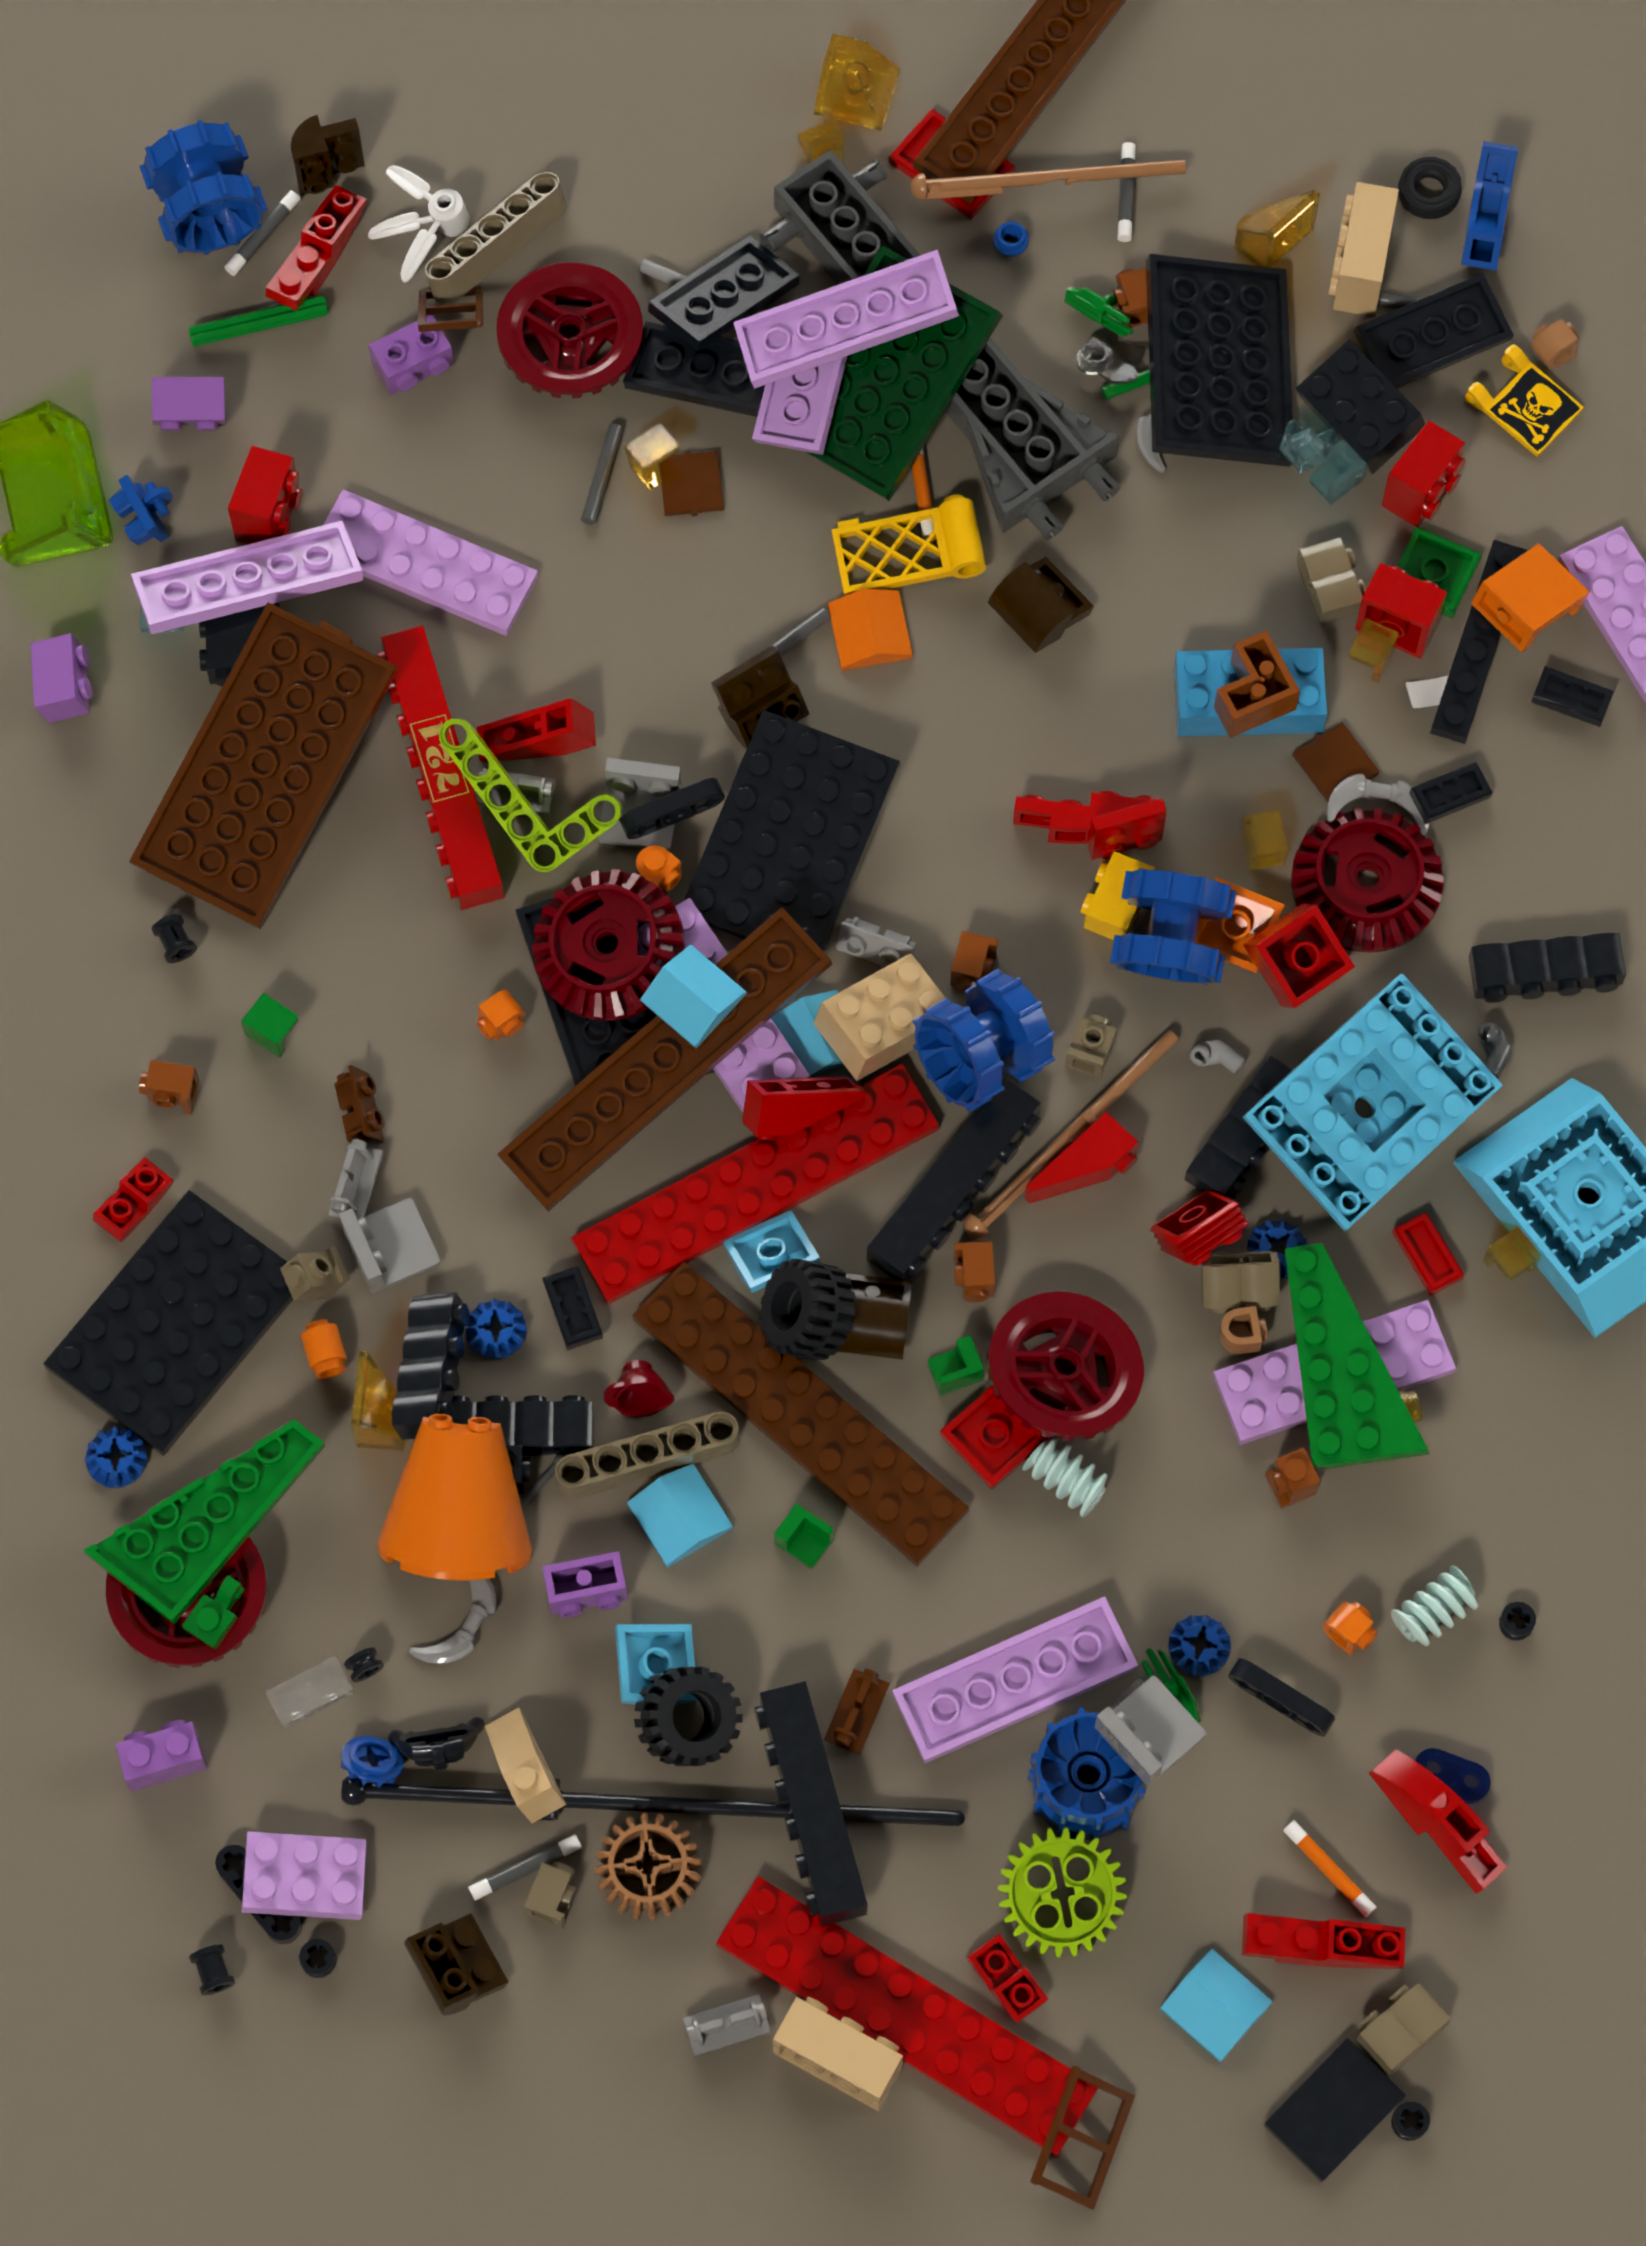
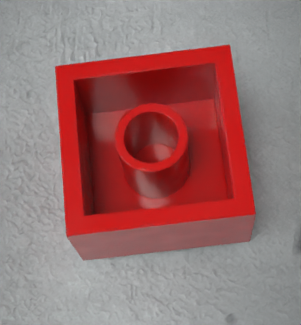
(1424, 474)
(264, 496)
(1404, 606)
(1299, 955)

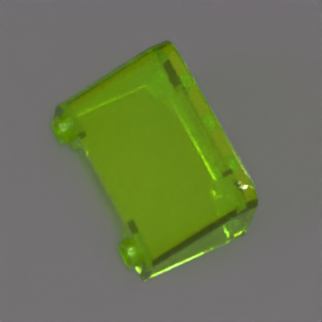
(50, 487)

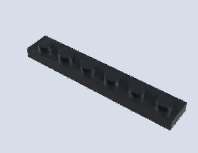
(1471, 659)

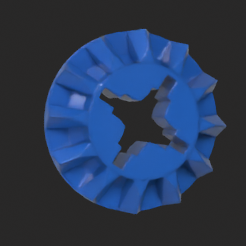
(1276, 1232)
(508, 1340)
(129, 1468)
(1183, 1653)
(380, 1752)

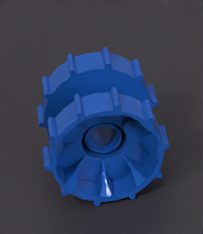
(203, 187)
(1175, 907)
(991, 1036)
(1064, 1798)

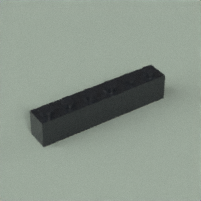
(953, 1182)
(812, 1804)

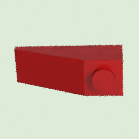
(541, 732)
(794, 1104)
(1087, 1161)

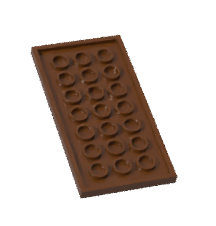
(264, 765)

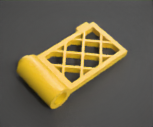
(956, 538)

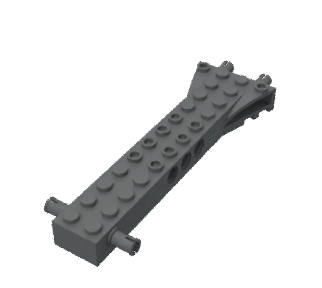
(1018, 432)

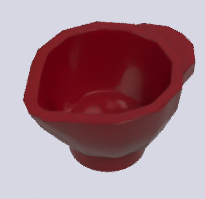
(638, 1391)

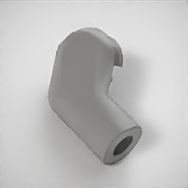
(1214, 1053)

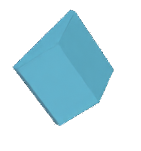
(692, 995)
(803, 1037)
(766, 1246)
(679, 1514)
(647, 1652)
(1216, 2005)

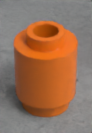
(324, 1349)

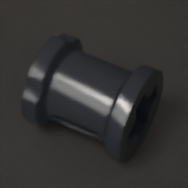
(174, 938)
(212, 1969)

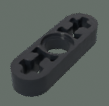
(672, 808)
(1281, 1697)
(231, 1878)

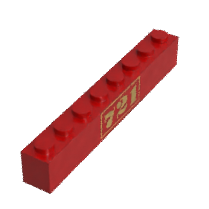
(449, 793)

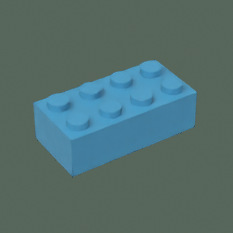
(1203, 672)

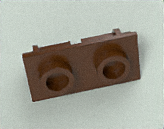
(358, 1091)
(857, 1710)

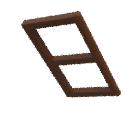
(424, 310)
(1108, 2149)

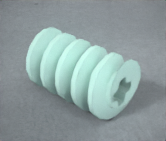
(1067, 1475)
(1435, 1606)

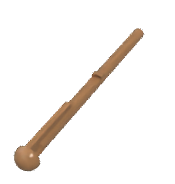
(992, 184)
(977, 1225)

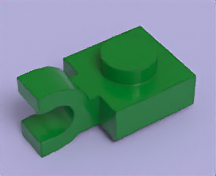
(212, 1618)

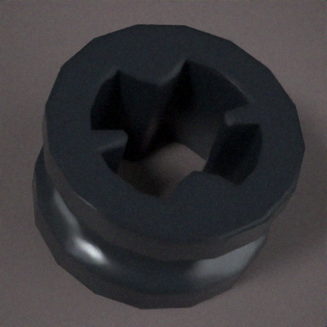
(1509, 1628)
(363, 1664)
(305, 1958)
(1410, 2108)

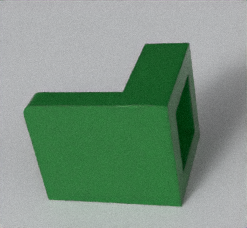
(269, 1023)
(957, 1367)
(804, 1536)

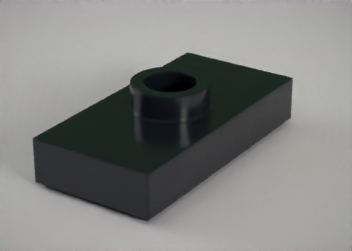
(1572, 696)
(1450, 792)
(572, 1308)

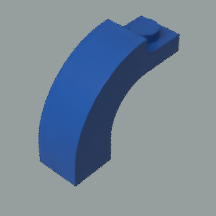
(1489, 206)

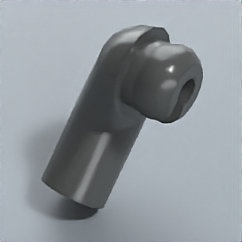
(1496, 1046)

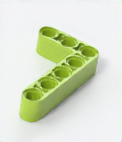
(519, 804)

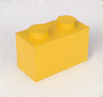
(1105, 909)

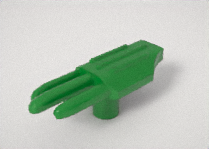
(1096, 309)
(1175, 1685)

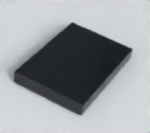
(1334, 2110)

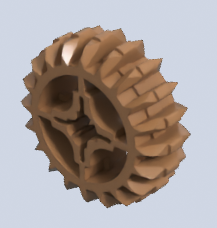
(650, 1900)

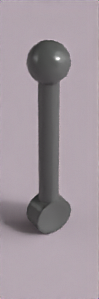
(541, 1482)

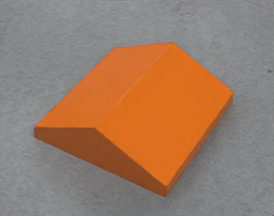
(869, 628)
(1250, 916)

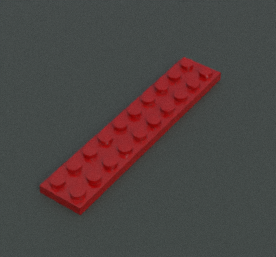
(752, 1187)
(889, 2000)

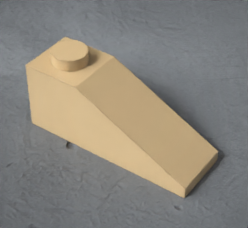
(524, 1766)

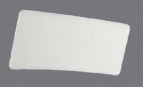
(1426, 692)

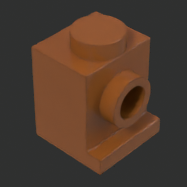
(1132, 296)
(972, 959)
(170, 1085)
(975, 1270)
(1293, 1478)

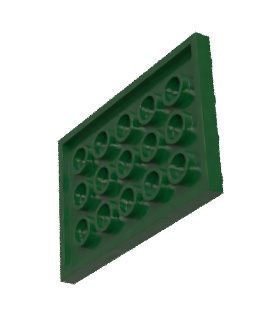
(901, 390)

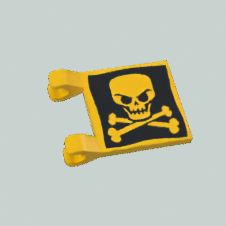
(1530, 406)

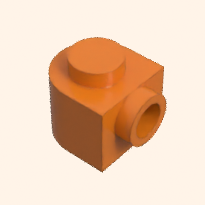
(659, 866)
(500, 1016)
(1350, 1627)

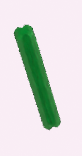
(256, 321)

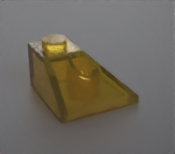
(856, 83)
(1276, 228)
(373, 1408)

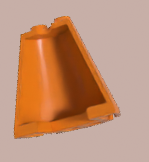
(456, 1505)

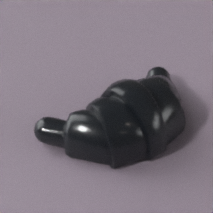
(439, 1745)

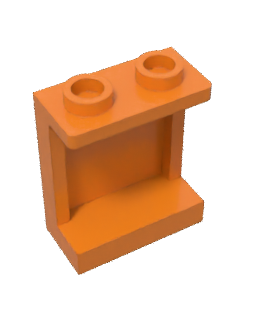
(1529, 596)

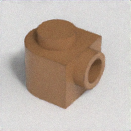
(1555, 343)
(1243, 1331)

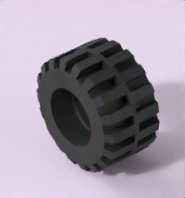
(807, 1309)
(718, 1711)

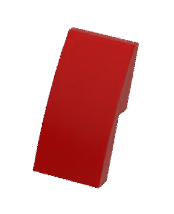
(134, 1200)
(1007, 1978)

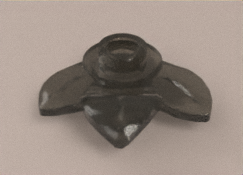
(1110, 357)

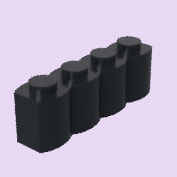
(1549, 965)
(1234, 1143)
(429, 1361)
(535, 1423)

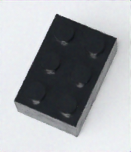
(1361, 406)

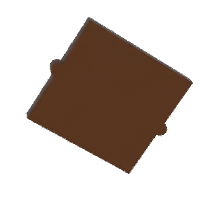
(691, 483)
(1333, 759)

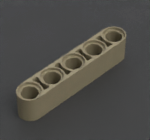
(495, 237)
(634, 1469)

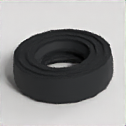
(1430, 207)

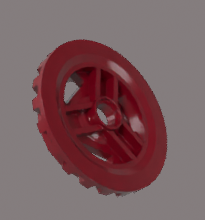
(533, 311)
(1413, 880)
(627, 975)
(1082, 1331)
(172, 1643)

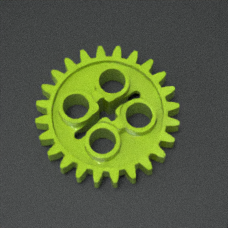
(1097, 1884)

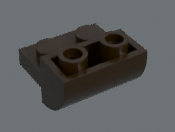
(323, 152)
(1039, 603)
(755, 687)
(879, 1316)
(456, 1964)

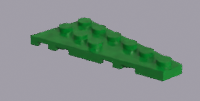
(1347, 1390)
(195, 1532)

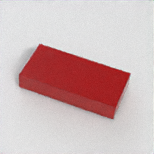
(1428, 1253)

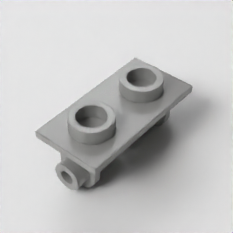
(535, 789)
(864, 942)
(356, 1179)
(727, 2025)

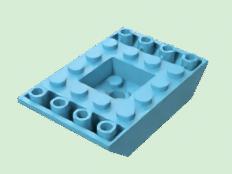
(1410, 1073)
(1532, 1181)

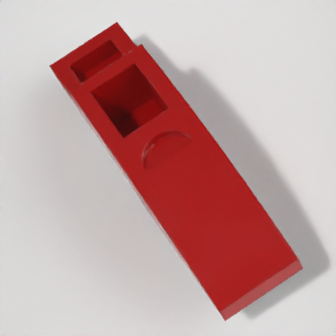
(319, 248)
(1069, 819)
(1438, 1810)
(1323, 1943)

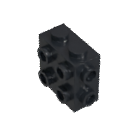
(225, 641)

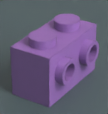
(410, 356)
(188, 402)
(60, 677)
(585, 1584)
(160, 1755)

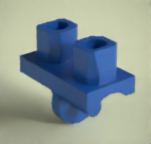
(146, 505)

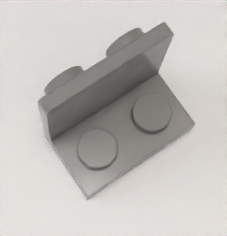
(633, 786)
(390, 1244)
(1150, 1730)

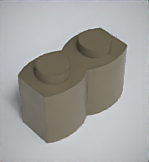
(1330, 579)
(1240, 1281)
(1402, 2028)

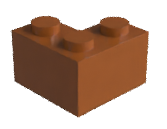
(1263, 686)

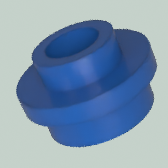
(1014, 231)

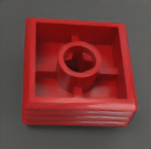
(1200, 1227)

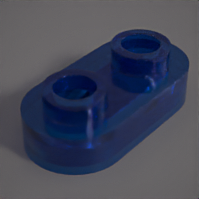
(1454, 1771)

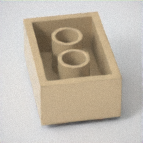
(1363, 248)
(875, 1016)
(838, 2052)

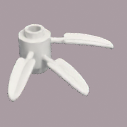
(445, 210)

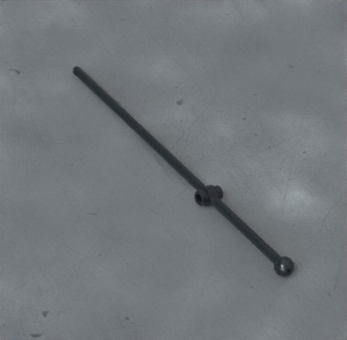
(355, 1793)

